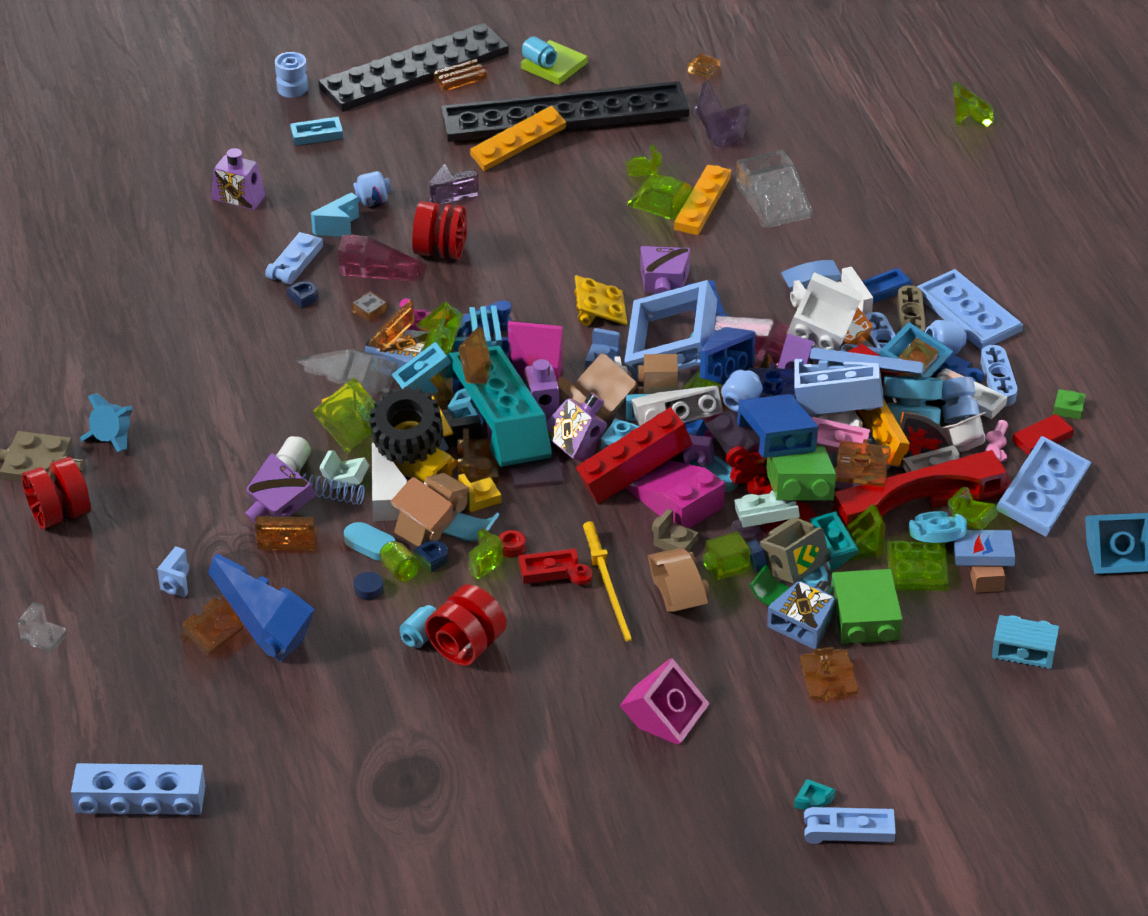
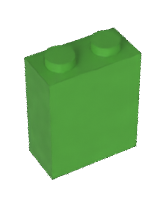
(802, 476)
(866, 606)

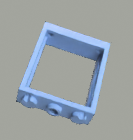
(665, 304)

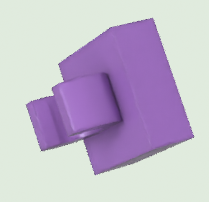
(701, 451)

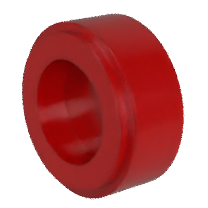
(513, 543)

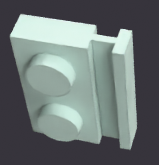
(764, 509)

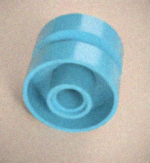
(912, 395)

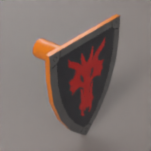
(922, 435)

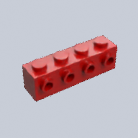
(634, 455)

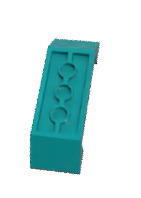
(509, 410)

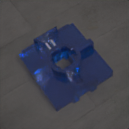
(776, 381)

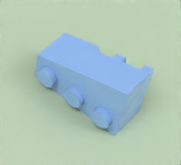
(837, 388)

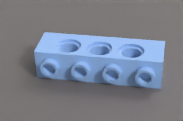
(138, 789)

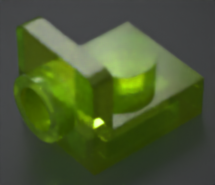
(640, 166)
(486, 555)

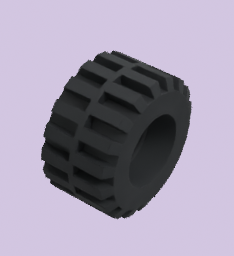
(403, 407)

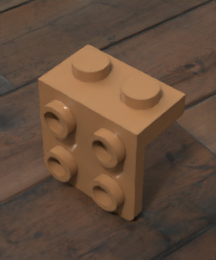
(604, 380)

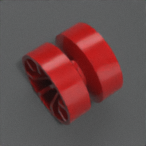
(60, 491)
(465, 625)

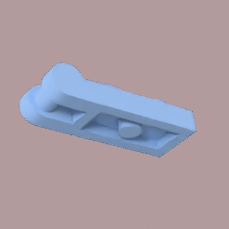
(294, 258)
(849, 824)

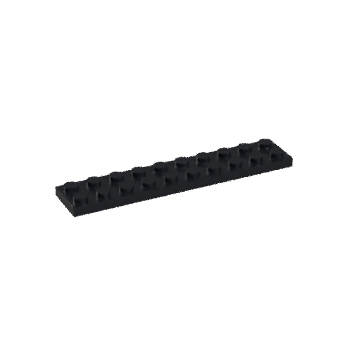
(578, 109)

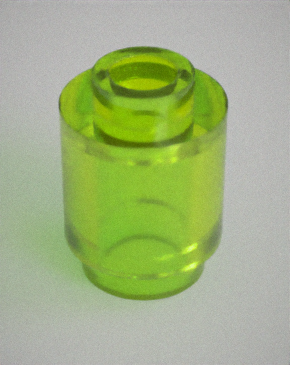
(399, 561)

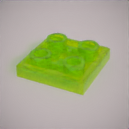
(918, 565)

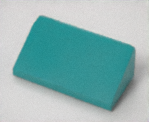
(838, 540)

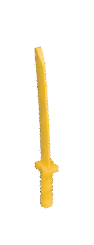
(599, 558)

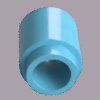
(539, 52)
(413, 629)

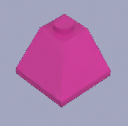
(534, 342)
(665, 703)

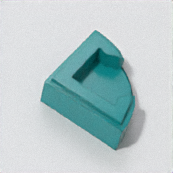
(814, 795)

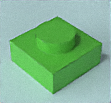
(1069, 404)

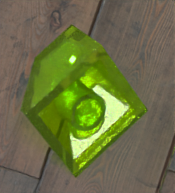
(661, 196)
(347, 415)

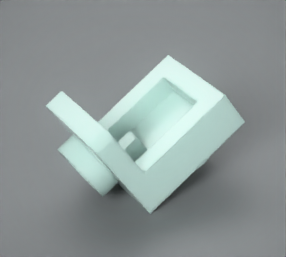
(346, 471)

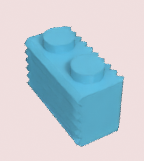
(1025, 641)

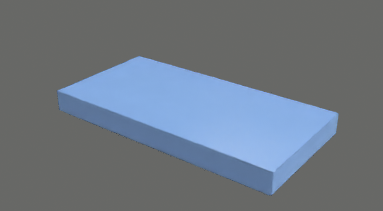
(961, 301)
(885, 364)
(1043, 486)

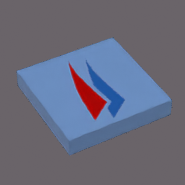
(985, 548)

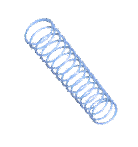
(354, 485)

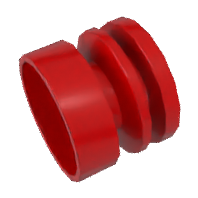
(443, 230)

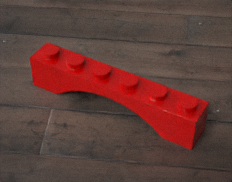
(978, 472)

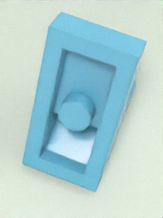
(335, 217)
(421, 369)

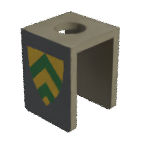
(795, 552)

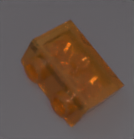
(477, 459)
(286, 533)
(212, 626)

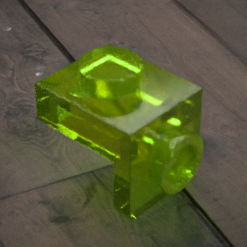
(976, 513)

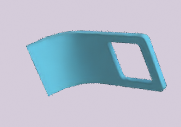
(467, 527)

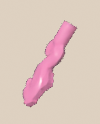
(998, 440)

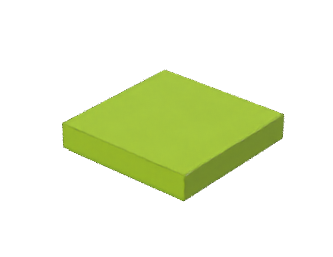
(567, 64)

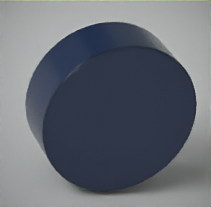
(368, 585)

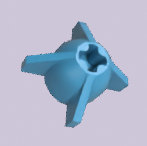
(108, 422)

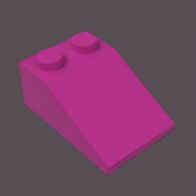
(684, 488)

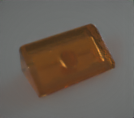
(394, 327)
(475, 357)

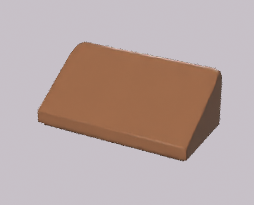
(423, 505)

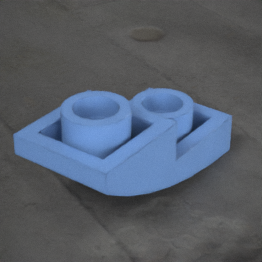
(805, 272)

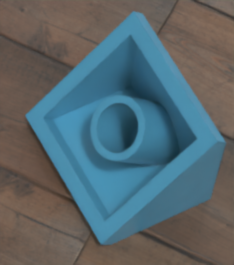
(905, 337)

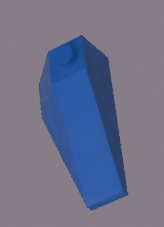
(726, 352)
(271, 615)

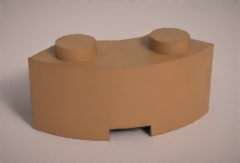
(449, 489)
(678, 579)

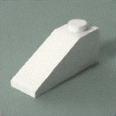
(386, 483)

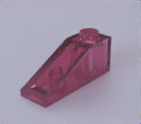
(372, 259)
(769, 334)

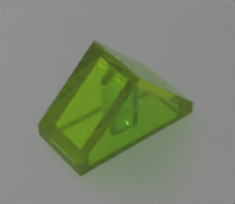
(868, 533)

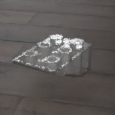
(773, 188)
(341, 366)

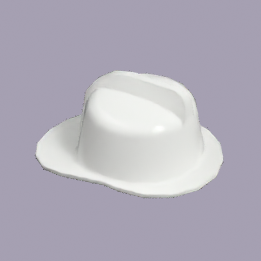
(966, 433)

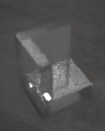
(37, 631)

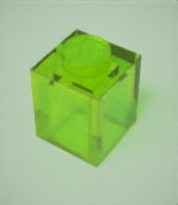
(727, 555)

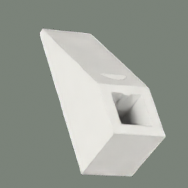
(686, 403)

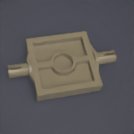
(34, 451)

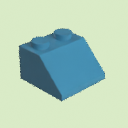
(1118, 542)

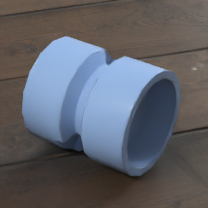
(291, 74)
(958, 399)

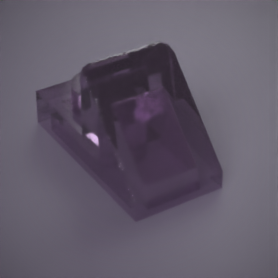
(453, 187)

